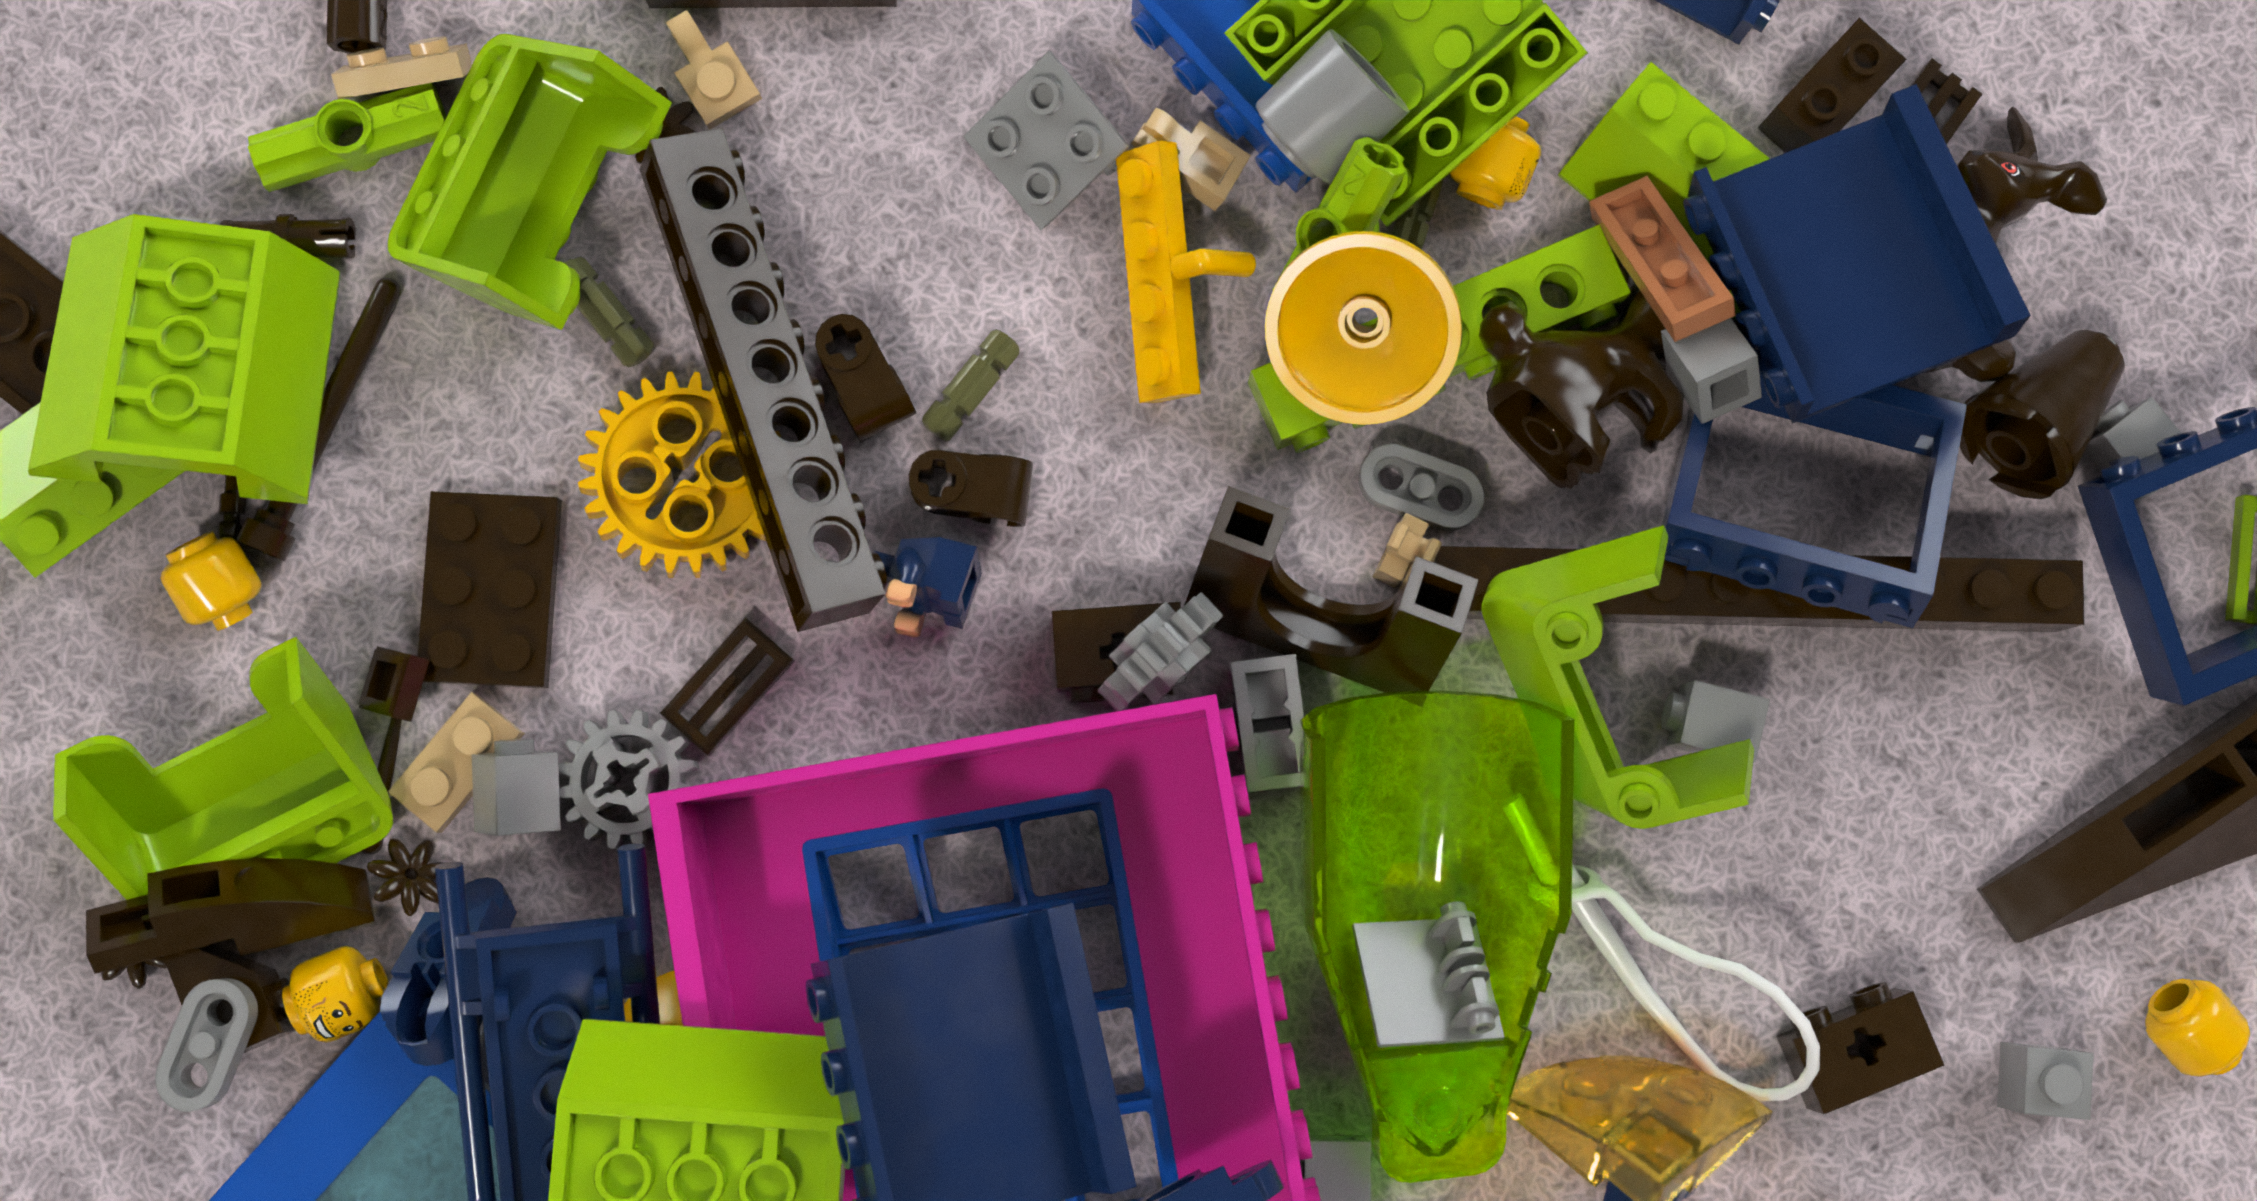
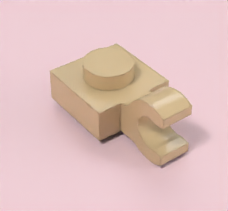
(714, 77)
(1206, 159)
(1403, 547)

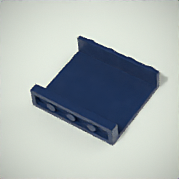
(1857, 259)
(972, 1065)

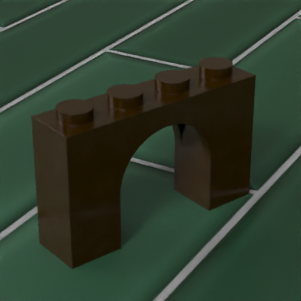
(1379, 644)

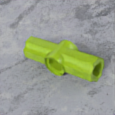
(311, 145)
(1355, 195)

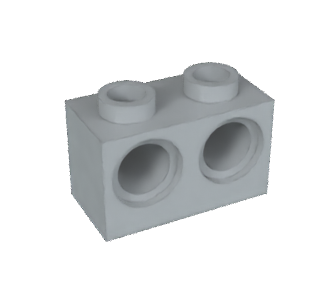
(1268, 721)

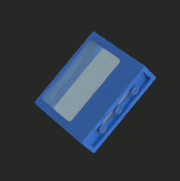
(365, 1134)

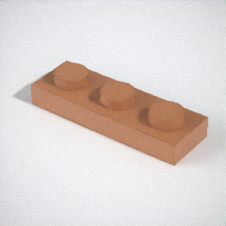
(1662, 259)

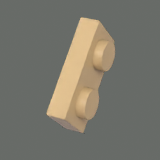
(374, 72)
(441, 775)

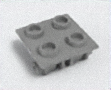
(1046, 141)
(1428, 980)

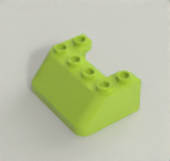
(516, 170)
(267, 789)

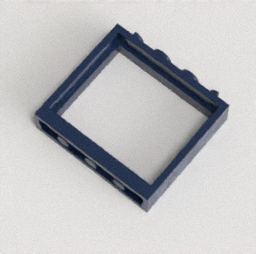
(2133, 572)
(1816, 574)

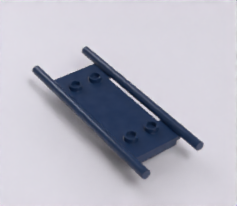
(532, 998)

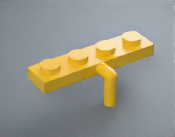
(1162, 270)

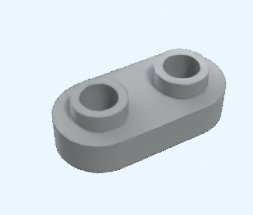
(1420, 485)
(205, 1040)

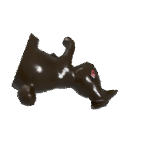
(2005, 191)
(1562, 381)

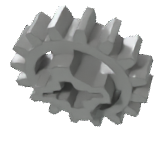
(1160, 652)
(610, 756)

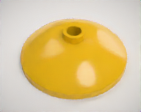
(1357, 369)

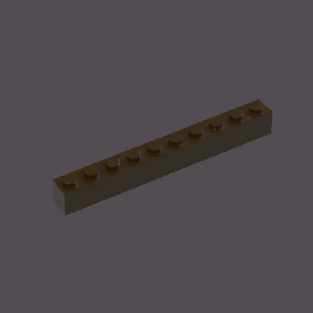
(1966, 595)

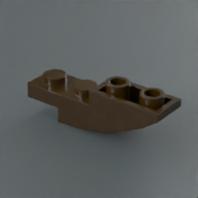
(251, 900)

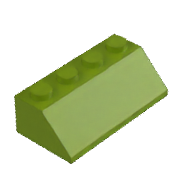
(1660, 135)
(54, 516)

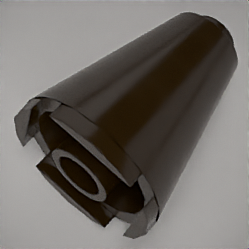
(2043, 414)

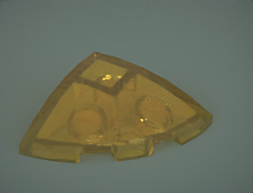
(1636, 1121)

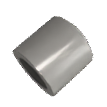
(1328, 105)

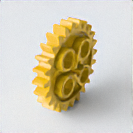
(636, 442)

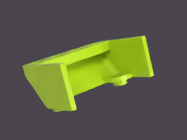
(1549, 620)

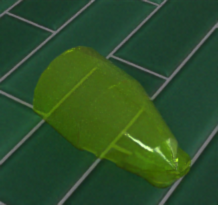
(1420, 809)

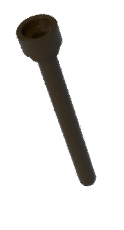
(272, 527)

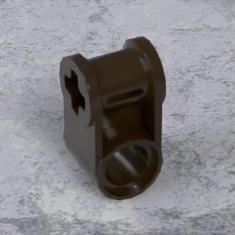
(865, 385)
(983, 490)

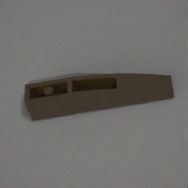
(2153, 832)

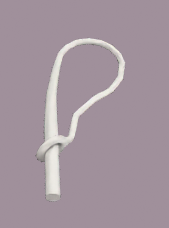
(1615, 952)

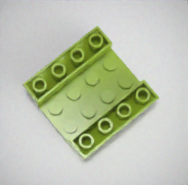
(1451, 61)
(188, 356)
(695, 1116)

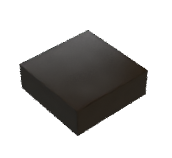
(393, 683)

